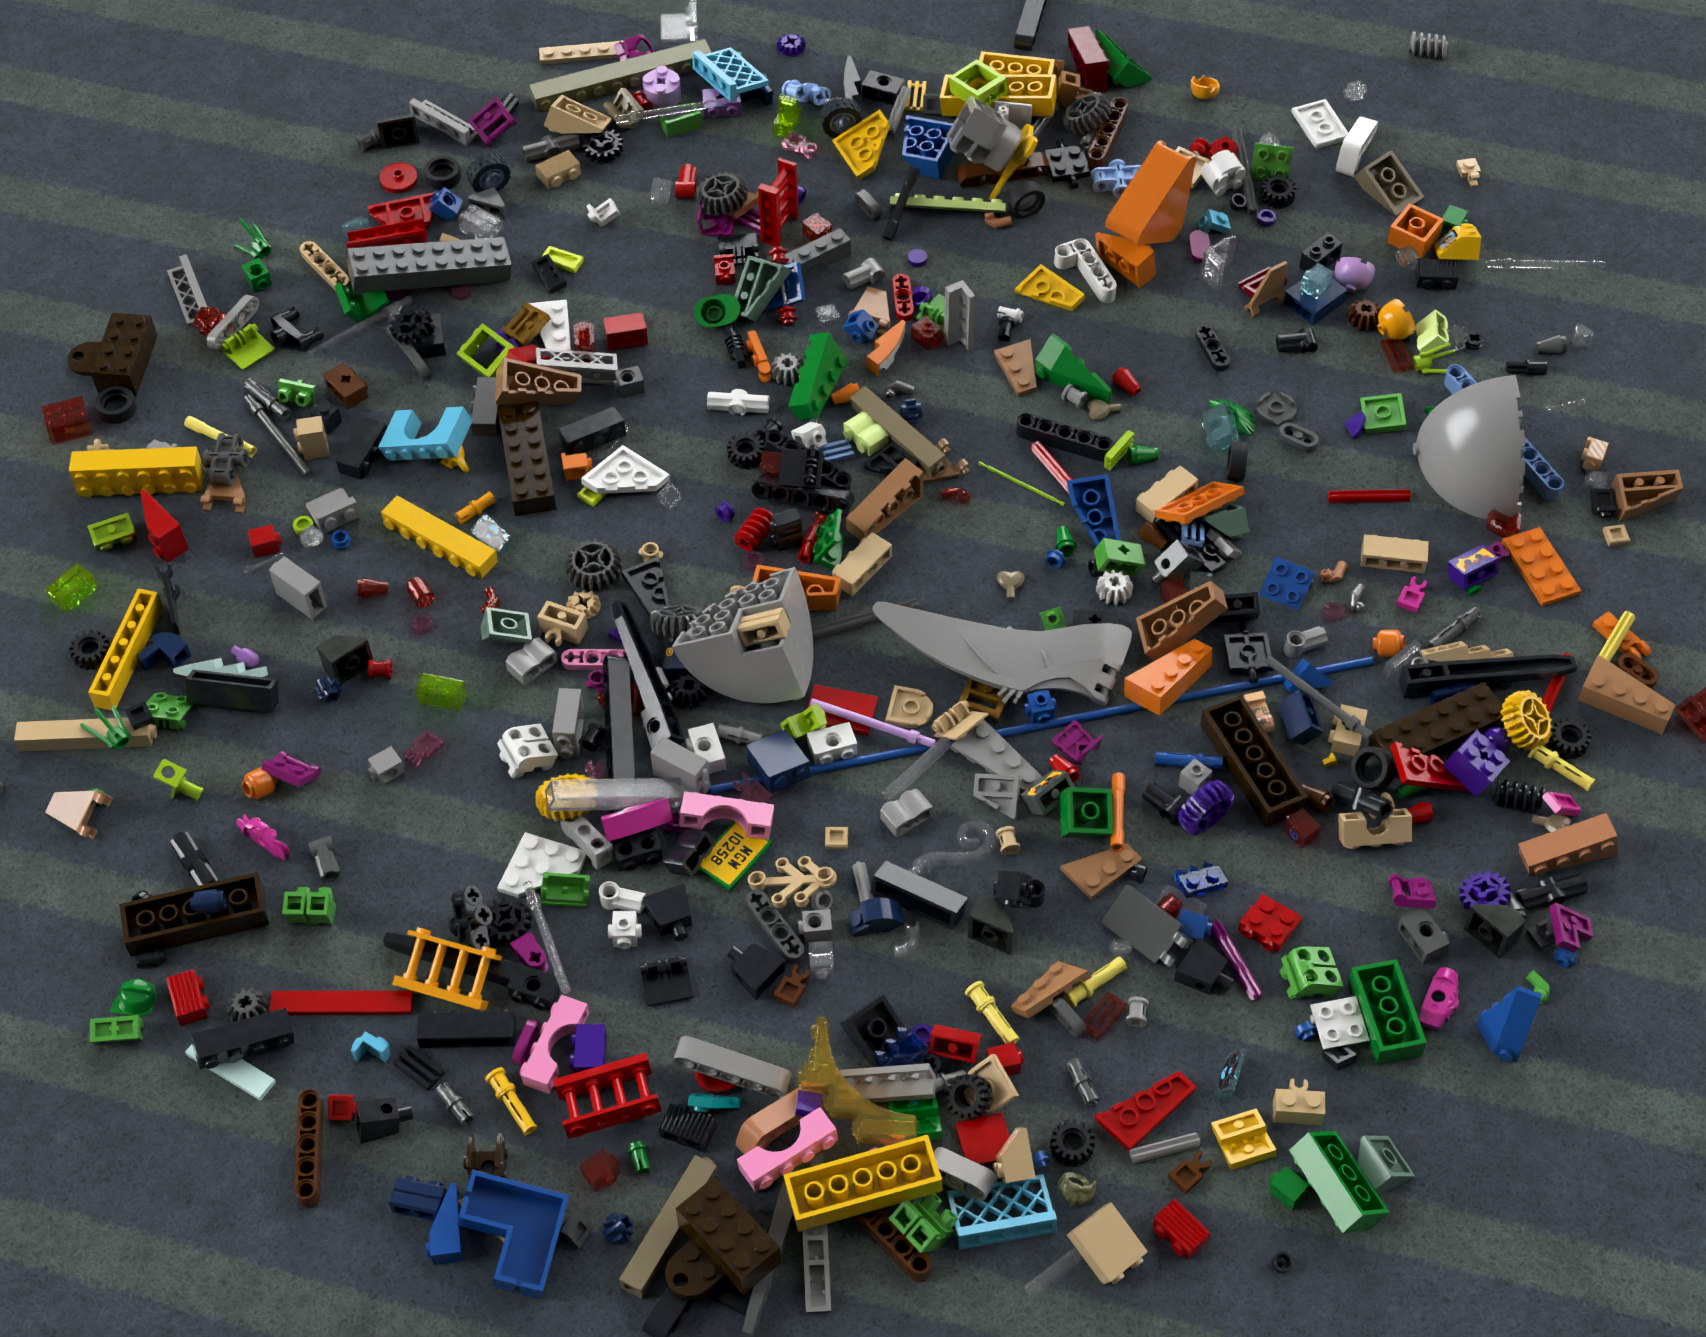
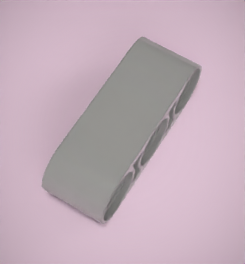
(964, 1174)

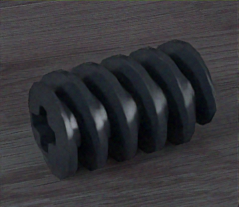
(1517, 795)

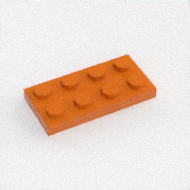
(1199, 502)
(1541, 566)

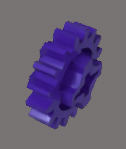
(1485, 889)

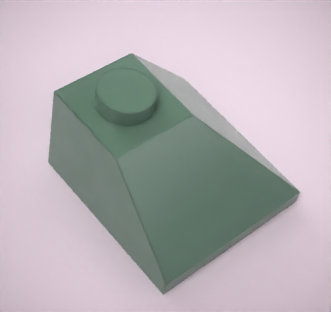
(1227, 520)
(505, 626)
(1382, 1163)

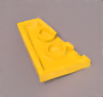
(1050, 289)

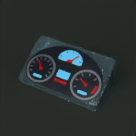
(492, 534)
(1230, 1074)

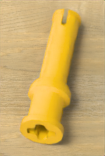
(505, 1092)

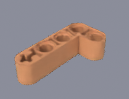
(769, 1123)

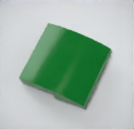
(926, 1113)

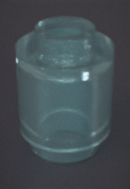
(355, 224)

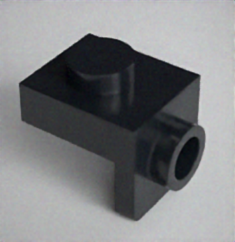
(1603, 502)

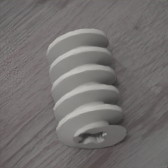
(1428, 45)

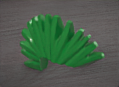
(1243, 418)

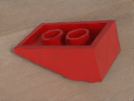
(163, 529)

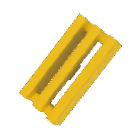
(916, 85)

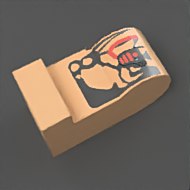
(1259, 707)

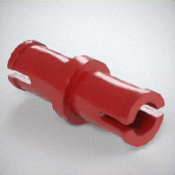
(808, 544)

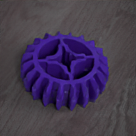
(1205, 807)

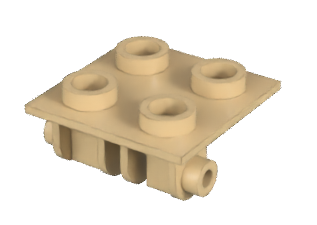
(957, 721)

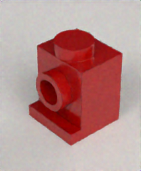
(724, 269)

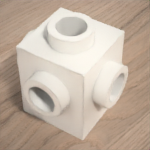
(624, 929)

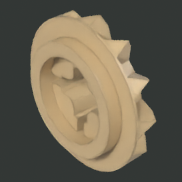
(592, 600)

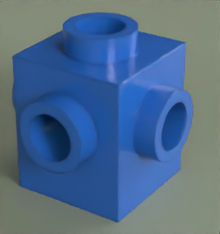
(860, 326)
(1040, 706)

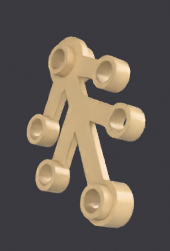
(821, 878)

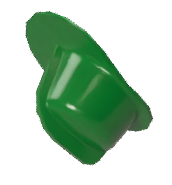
(717, 310)
(134, 998)

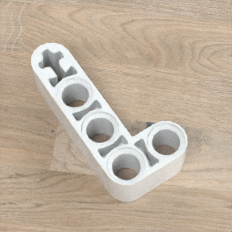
(1355, 145)
(1081, 254)

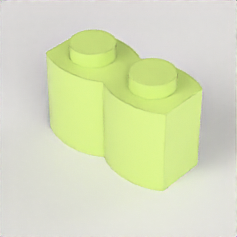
(1432, 331)
(866, 433)

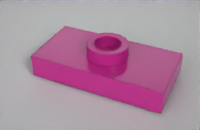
(1562, 803)

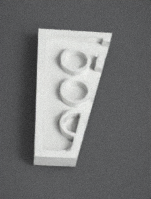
(556, 332)

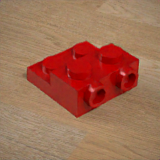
(1269, 923)

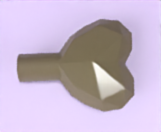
(1100, 409)
(1010, 582)
(1553, 822)

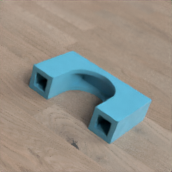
(442, 442)

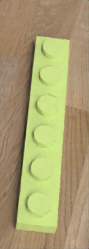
(956, 203)

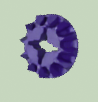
(789, 49)

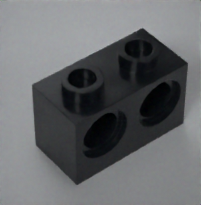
(1323, 251)
(635, 845)

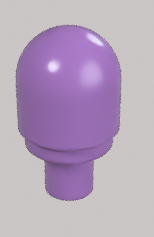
(246, 655)

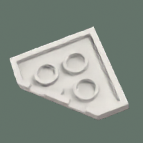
(624, 473)
(534, 858)

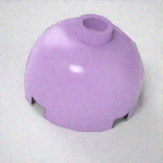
(1354, 274)

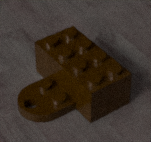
(120, 355)
(722, 1245)

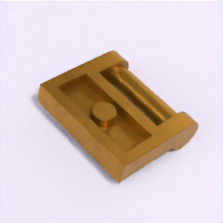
(526, 324)
(986, 694)

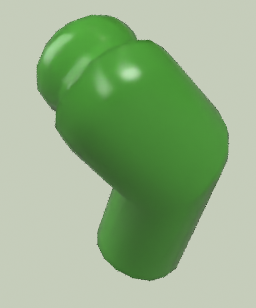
(1540, 985)

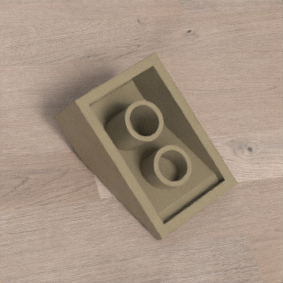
(1389, 183)

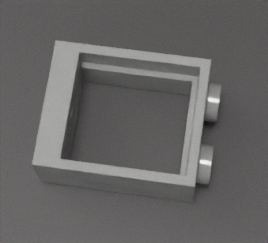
(568, 722)

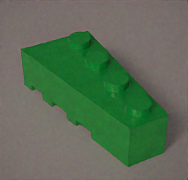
(817, 377)

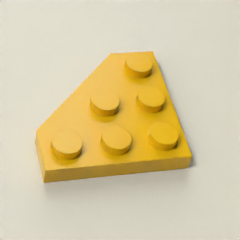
(863, 144)

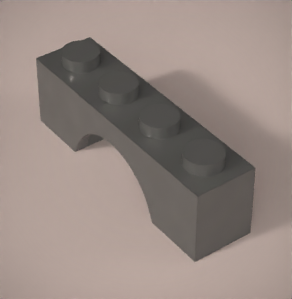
(831, 246)

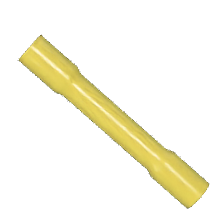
(202, 428)

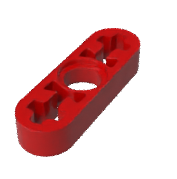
(905, 291)

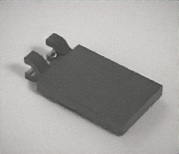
(1146, 926)

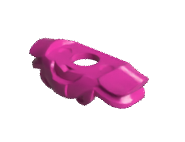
(263, 836)
(1434, 1013)

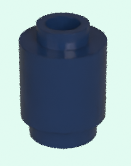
(208, 901)

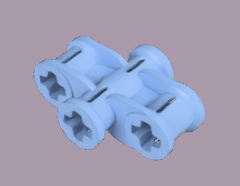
(806, 92)
(1113, 178)

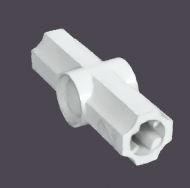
(738, 402)

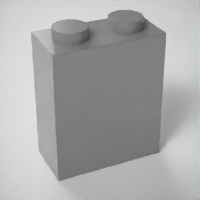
(298, 587)
(675, 761)

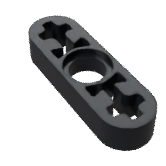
(1212, 340)

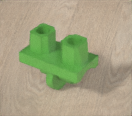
(296, 392)
(1053, 619)

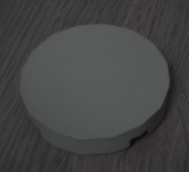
(1274, 414)

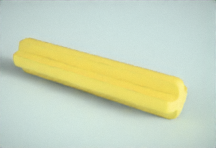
(1617, 635)

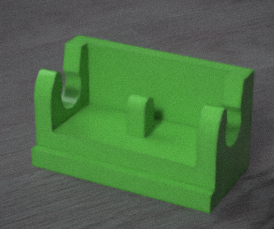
(681, 124)
(564, 889)
(116, 1029)

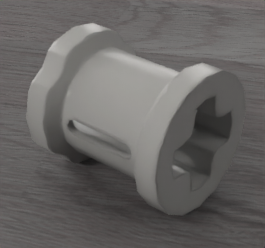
(1074, 395)
(1137, 1012)

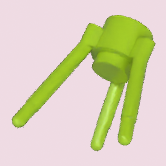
(1424, 360)

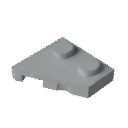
(999, 792)

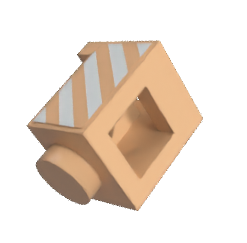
(1593, 453)

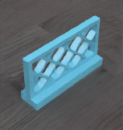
(720, 78)
(1010, 1228)

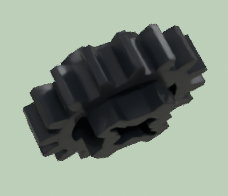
(602, 145)
(411, 324)
(506, 921)

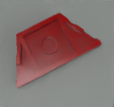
(403, 210)

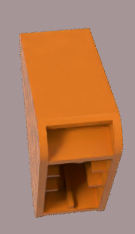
(1155, 199)

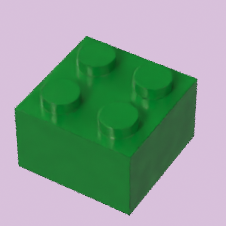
(1086, 813)

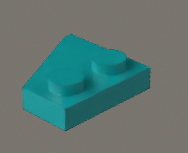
(704, 1102)

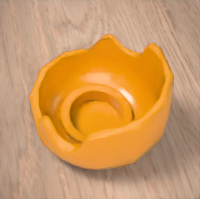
(1204, 87)

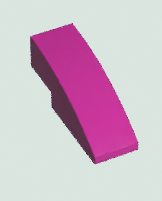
(636, 819)

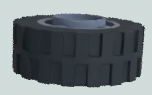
(840, 116)
(488, 172)

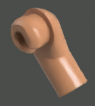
(996, 222)
(1336, 575)

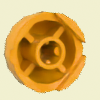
(1394, 321)

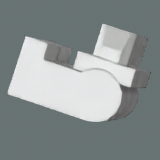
(525, 750)

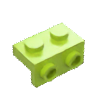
(112, 531)

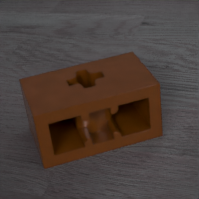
(346, 385)

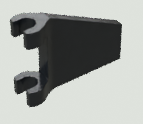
(170, 594)

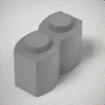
(531, 661)
(906, 812)

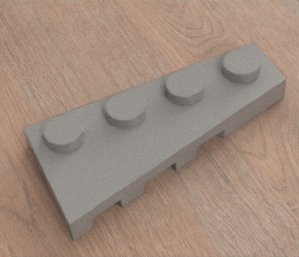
(995, 754)

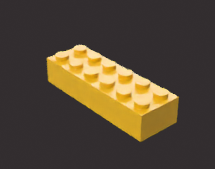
(1031, 89)
(134, 469)
(863, 1182)

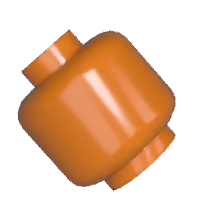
(1388, 643)
(258, 784)

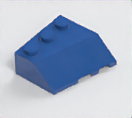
(927, 145)

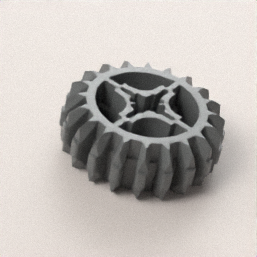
(1086, 113)
(722, 193)
(593, 570)
(673, 619)

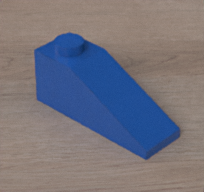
(445, 1234)

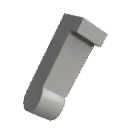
(589, 840)

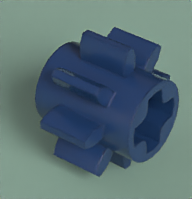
(911, 411)
(328, 689)
(618, 1228)

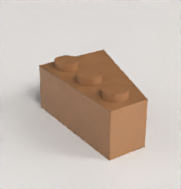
(1645, 491)

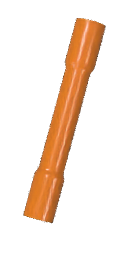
(1118, 792)

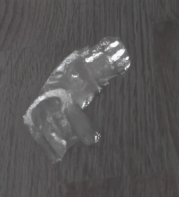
(909, 947)

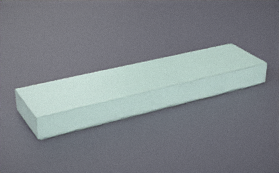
(242, 1075)

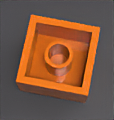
(1415, 228)

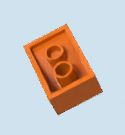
(1127, 258)

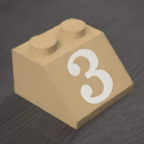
(1015, 1158)

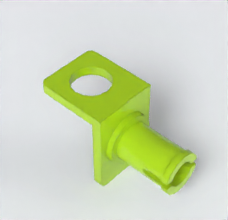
(178, 781)

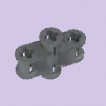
(226, 458)

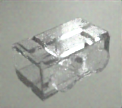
(480, 223)

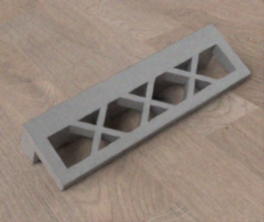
(443, 121)
(194, 288)
(959, 315)
(593, 372)
(884, 1084)

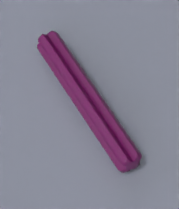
(1236, 961)

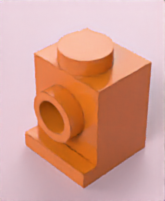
(576, 465)

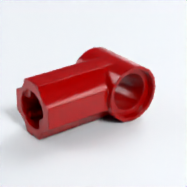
(686, 185)

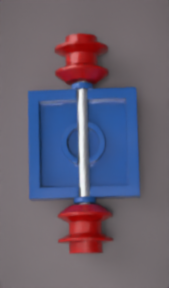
(791, 290)

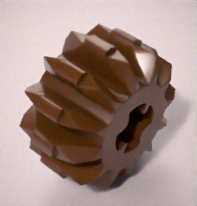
(1364, 314)

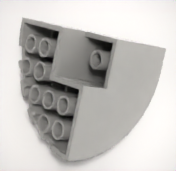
(1475, 448)
(759, 672)

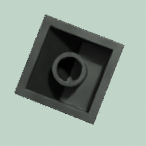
(398, 131)
(344, 656)
(991, 924)
(1495, 927)

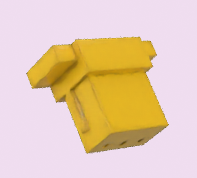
(1330, 761)

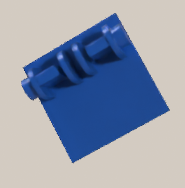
(1287, 583)

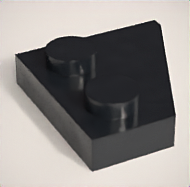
(888, 459)

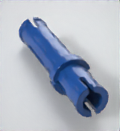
(1183, 759)

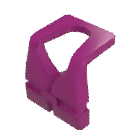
(627, 49)
(722, 225)
(1072, 739)

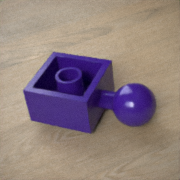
(1480, 759)

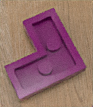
(1569, 927)

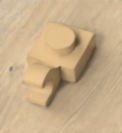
(1469, 169)

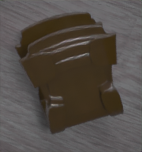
(476, 1159)

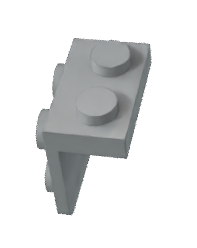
(333, 510)

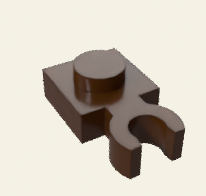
(791, 988)
(1188, 1174)

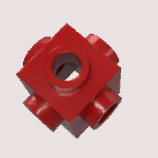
(1223, 144)

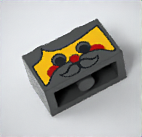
(1045, 793)

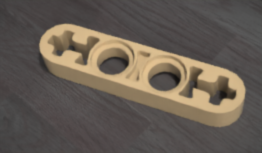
(324, 267)

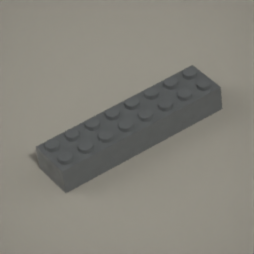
(428, 265)

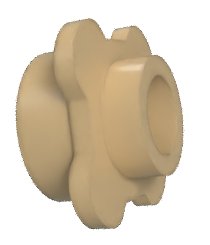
(650, 547)

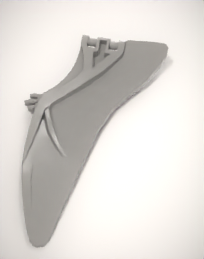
(1015, 658)

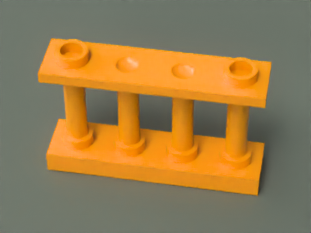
(452, 992)

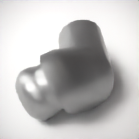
(897, 387)
(1355, 595)

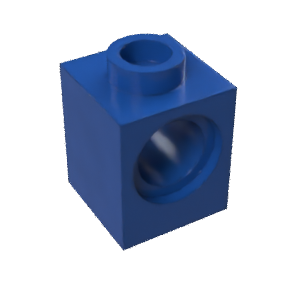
(445, 204)
(1195, 924)

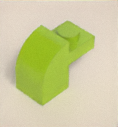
(805, 722)

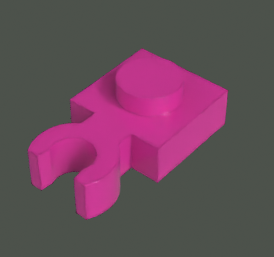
(1412, 596)

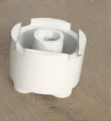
(1223, 172)

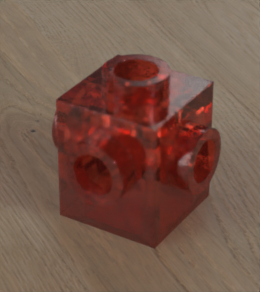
(207, 319)

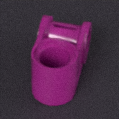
(529, 952)

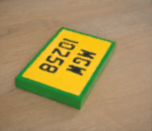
(733, 856)

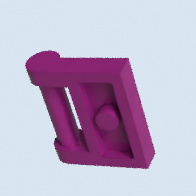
(488, 117)
(291, 769)
(1418, 889)

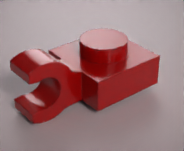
(341, 1107)

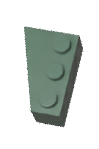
(758, 286)

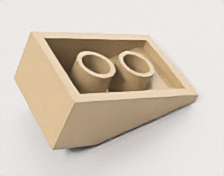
(572, 117)

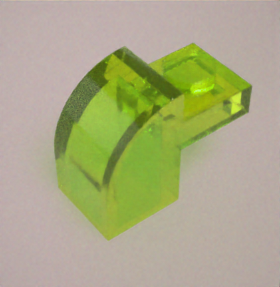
(787, 117)

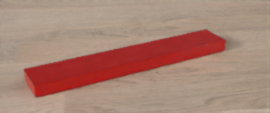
(343, 1002)

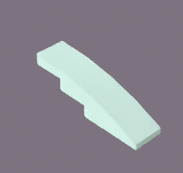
(217, 666)

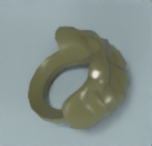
(1075, 1193)

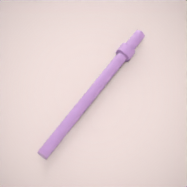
(912, 736)

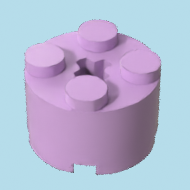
(662, 87)

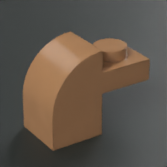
(1070, 88)

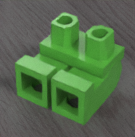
(309, 906)
(1310, 974)
(923, 1224)

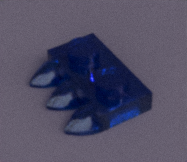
(1201, 880)
(906, 1052)

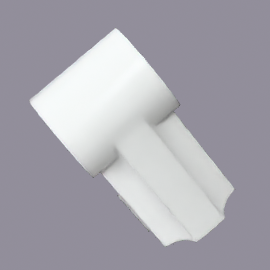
(622, 899)

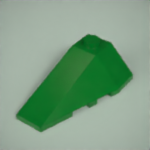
(1122, 66)
(1061, 368)

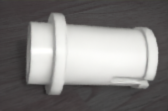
(1017, 315)

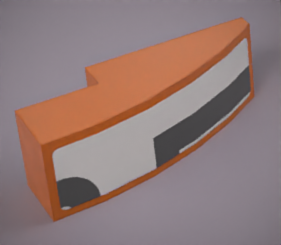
(886, 349)

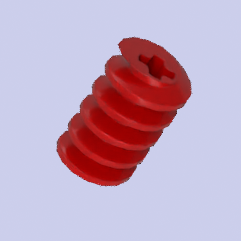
(753, 530)

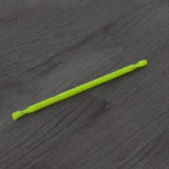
(1021, 483)

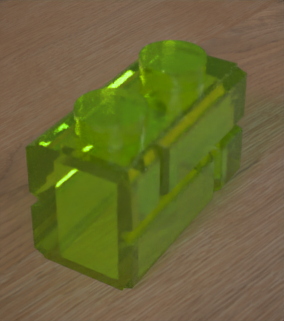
(71, 587)
(441, 691)

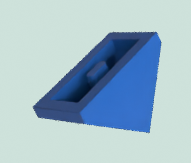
(1309, 675)

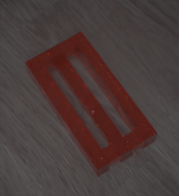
(1395, 368)
(1093, 1029)

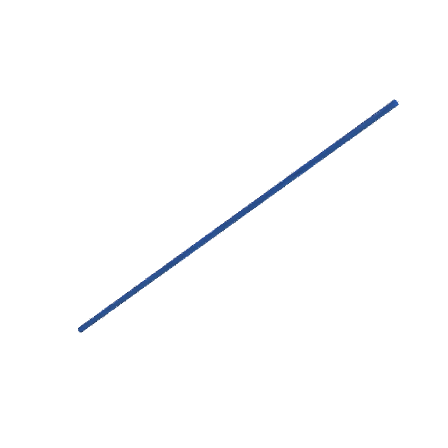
(1061, 721)

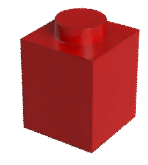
(264, 540)
(1008, 1056)

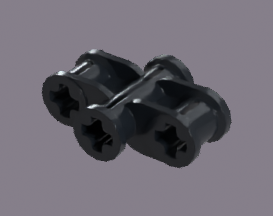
(468, 914)

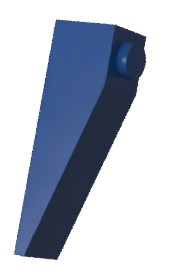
(1095, 506)
(1509, 1022)

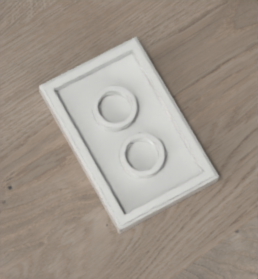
(1320, 123)

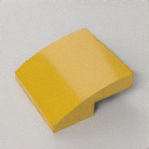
(1243, 1139)

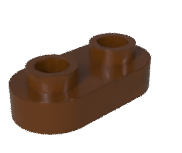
(1638, 669)

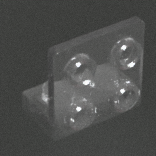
(680, 26)
(1215, 260)

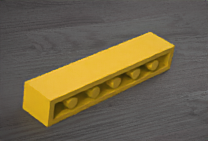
(439, 537)
(125, 647)

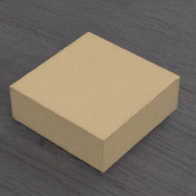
(1616, 535)
(836, 838)

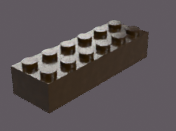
(526, 458)
(1443, 725)
(1253, 760)
(170, 922)

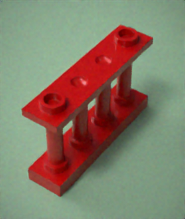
(778, 203)
(390, 234)
(601, 1077)

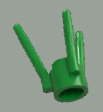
(260, 247)
(117, 737)

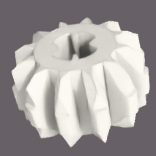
(1114, 587)

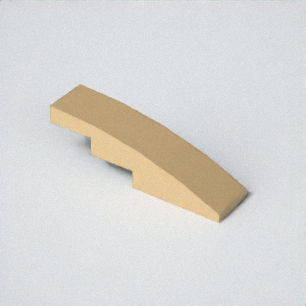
(1460, 651)

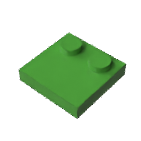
(1383, 413)

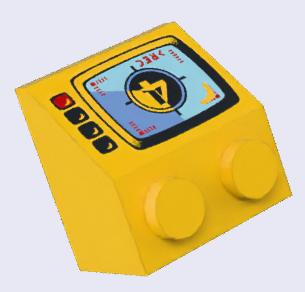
(1459, 243)

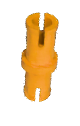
(475, 507)

